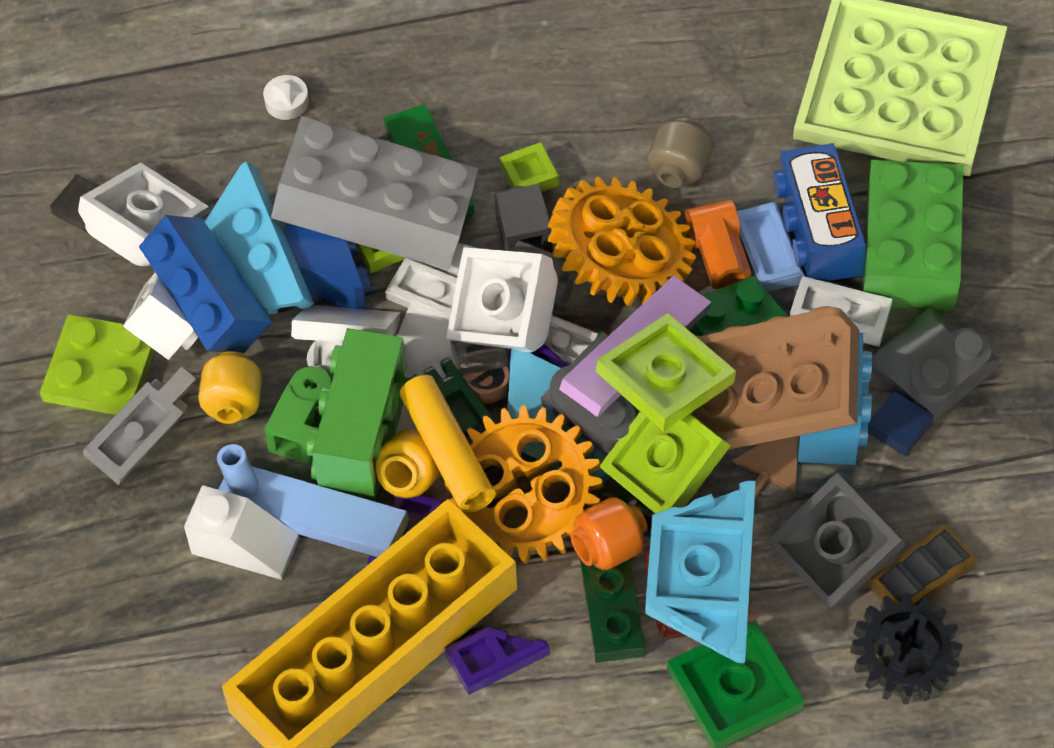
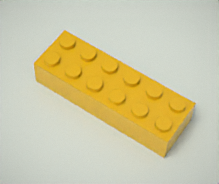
(372, 634)

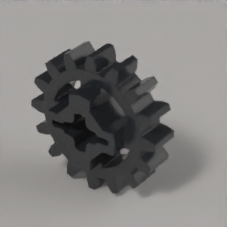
(885, 639)

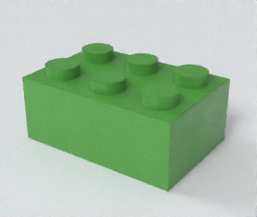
(914, 233)
(358, 412)

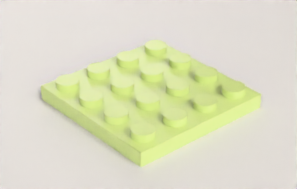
(900, 83)

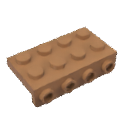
(789, 378)

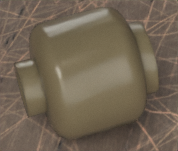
(680, 152)

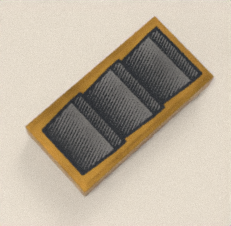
(924, 568)

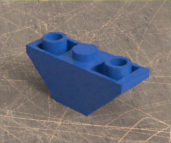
(328, 267)

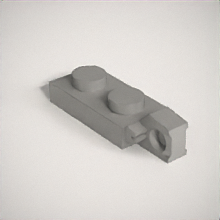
(139, 426)

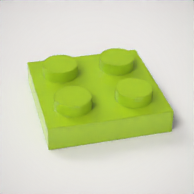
(96, 366)
(665, 371)
(665, 465)

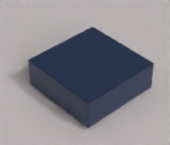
(900, 423)

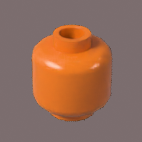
(608, 533)

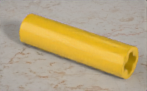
(447, 444)

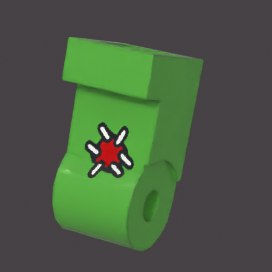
(296, 414)

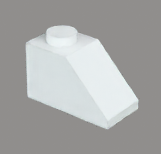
(159, 320)
(239, 533)

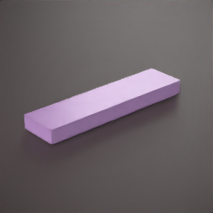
(674, 298)

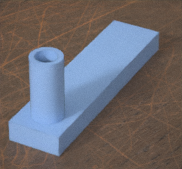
(313, 508)

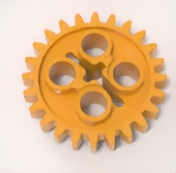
(620, 239)
(546, 521)

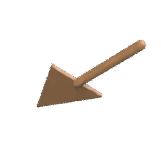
(772, 462)

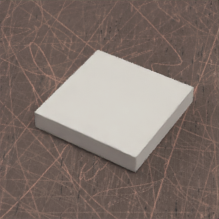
(331, 322)

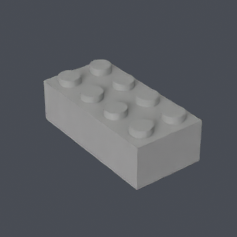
(374, 193)

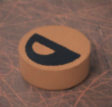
(490, 384)

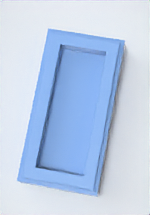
(768, 247)

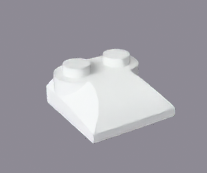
(131, 206)
(503, 299)

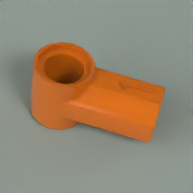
(717, 236)

